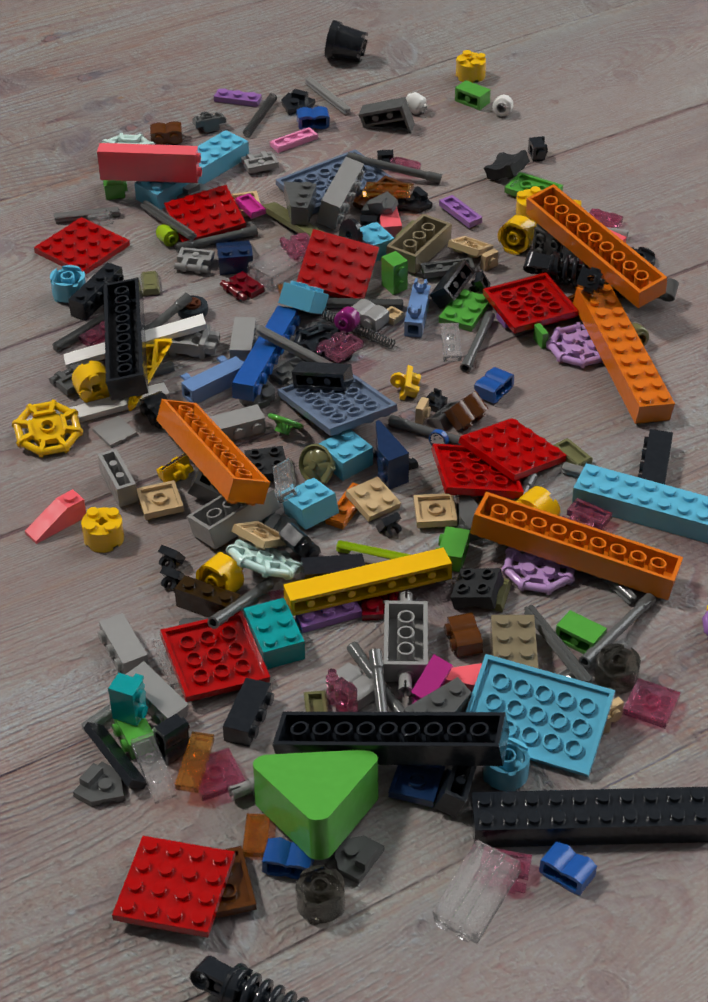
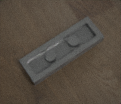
(439, 268)

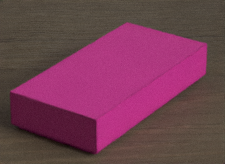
(250, 205)
(432, 676)

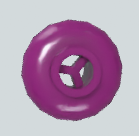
(347, 319)

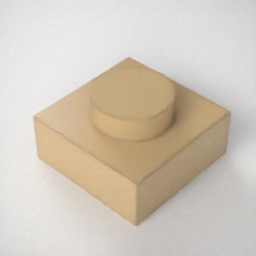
(489, 259)
(422, 410)

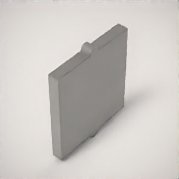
(114, 431)

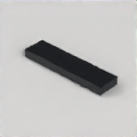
(115, 755)

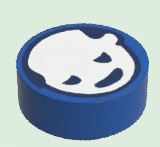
(439, 437)

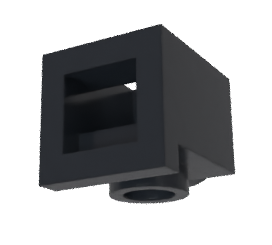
(537, 148)

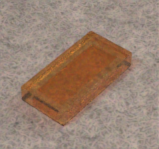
(256, 835)

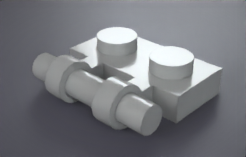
(260, 162)
(189, 256)

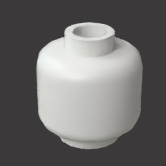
(416, 103)
(501, 110)

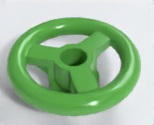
(284, 424)

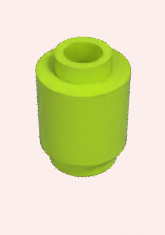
(167, 235)

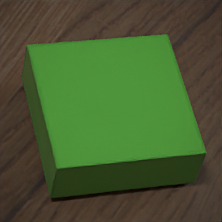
(540, 335)

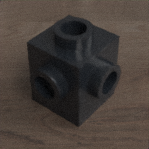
(587, 275)

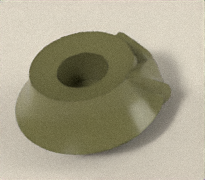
(316, 463)

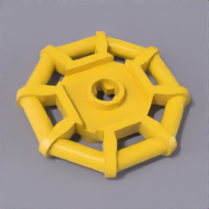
(43, 415)

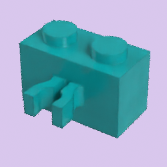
(128, 698)

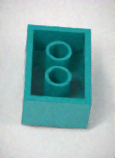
(275, 633)

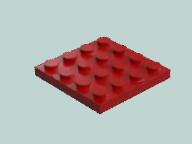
(207, 213)
(82, 245)
(338, 265)
(530, 302)
(512, 449)
(469, 475)
(213, 659)
(174, 886)

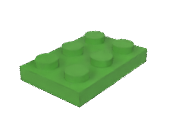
(526, 181)
(465, 310)

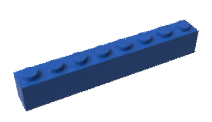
(264, 355)

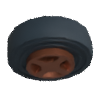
(196, 307)

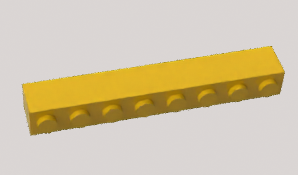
(367, 581)

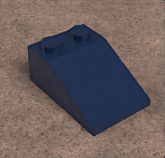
(234, 257)
(391, 458)

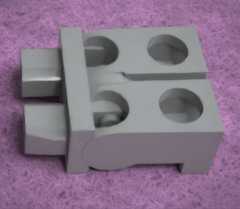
(196, 344)

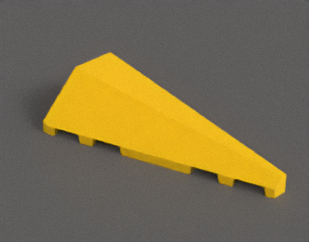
(155, 354)

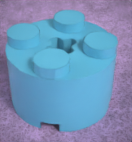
(66, 282)
(513, 772)

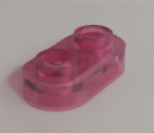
(406, 162)

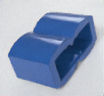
(314, 118)
(494, 384)
(284, 859)
(568, 868)

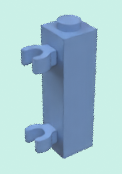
(417, 309)
(211, 381)

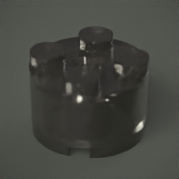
(617, 668)
(320, 894)

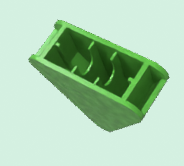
(316, 795)

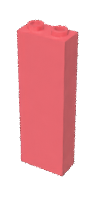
(149, 162)

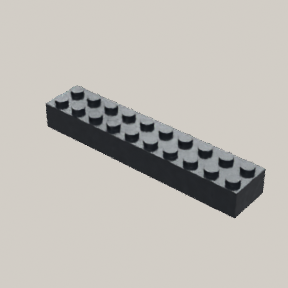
(125, 339)
(399, 736)
(590, 816)

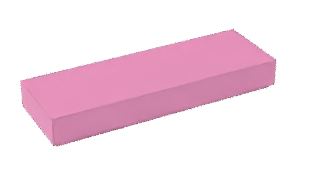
(293, 140)

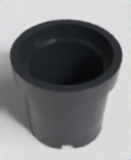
(345, 42)

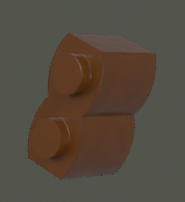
(166, 133)
(466, 410)
(464, 635)

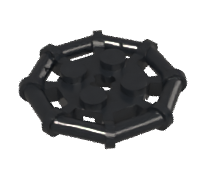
(315, 335)

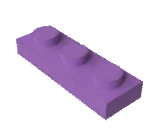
(237, 97)
(460, 211)
(328, 616)

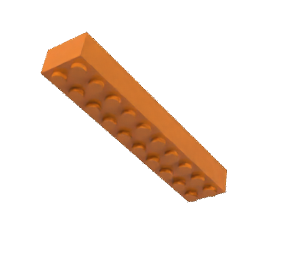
(596, 246)
(624, 356)
(213, 452)
(576, 545)

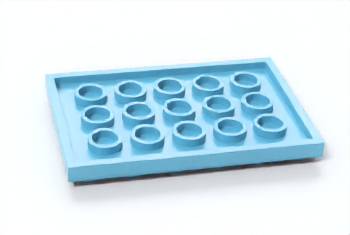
(546, 711)

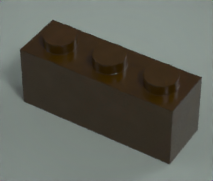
(202, 597)

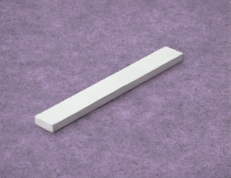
(167, 331)
(106, 407)

